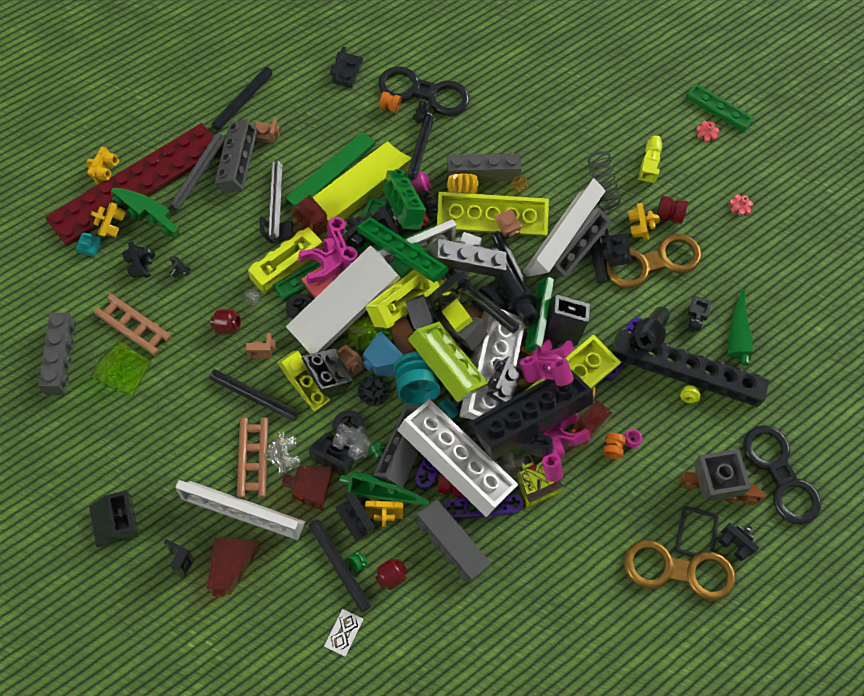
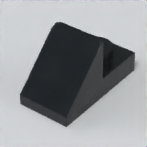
(420, 312)

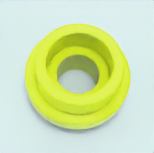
(690, 394)

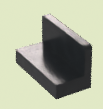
(182, 561)

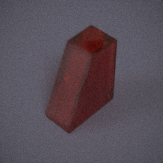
(229, 564)

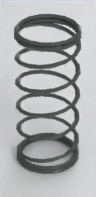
(608, 183)

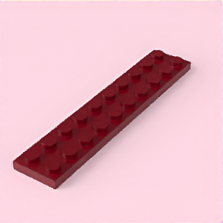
(143, 177)

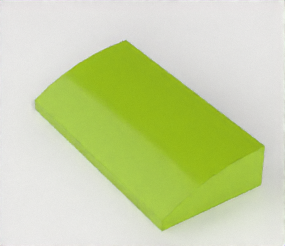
(447, 361)

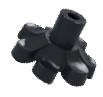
(421, 112)
(179, 267)

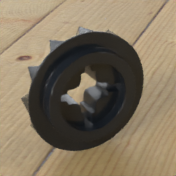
(429, 203)
(296, 301)
(367, 396)
(344, 416)

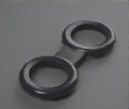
(426, 90)
(782, 475)

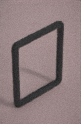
(716, 518)

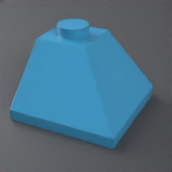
(381, 356)

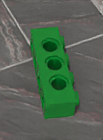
(404, 199)

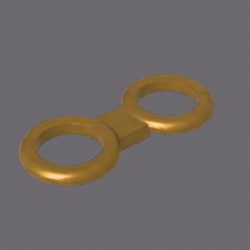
(657, 261)
(679, 570)

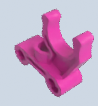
(335, 254)
(549, 364)
(552, 462)

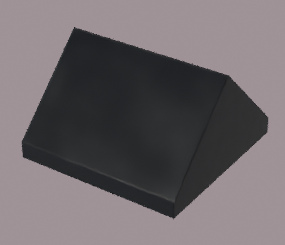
(329, 456)

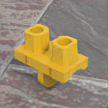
(100, 165)
(112, 212)
(639, 215)
(384, 510)

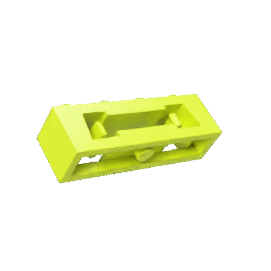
(283, 259)
(385, 314)

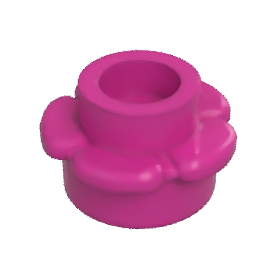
(633, 434)

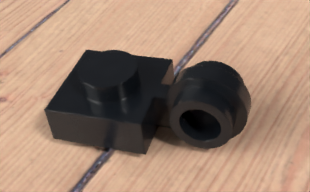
(699, 309)

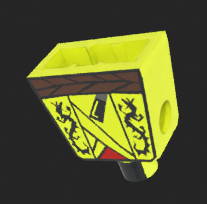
(534, 484)

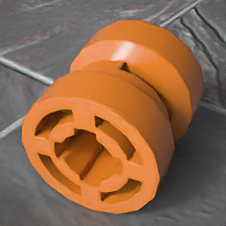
(390, 102)
(614, 446)

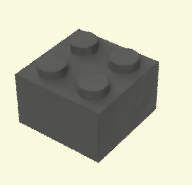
(721, 475)

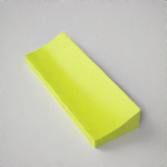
(361, 182)
(478, 211)
(591, 362)

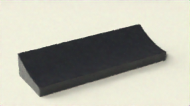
(529, 414)

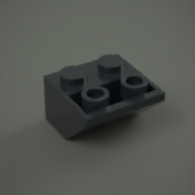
(566, 319)
(328, 372)
(113, 518)

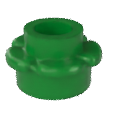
(376, 449)
(357, 562)

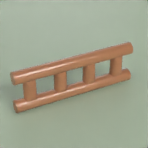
(132, 335)
(260, 447)

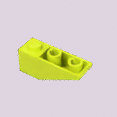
(299, 376)

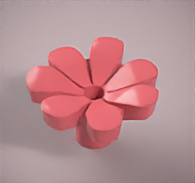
(707, 131)
(741, 205)

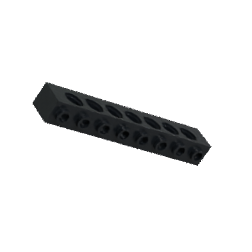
(734, 389)

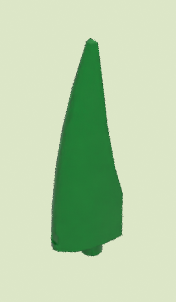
(740, 334)
(376, 488)

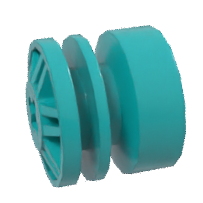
(415, 380)

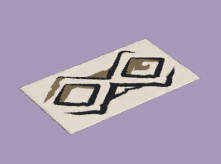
(343, 632)

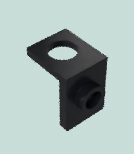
(285, 230)

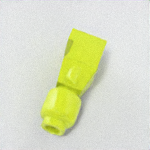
(649, 165)

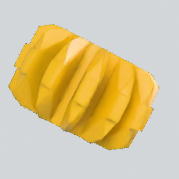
(462, 183)

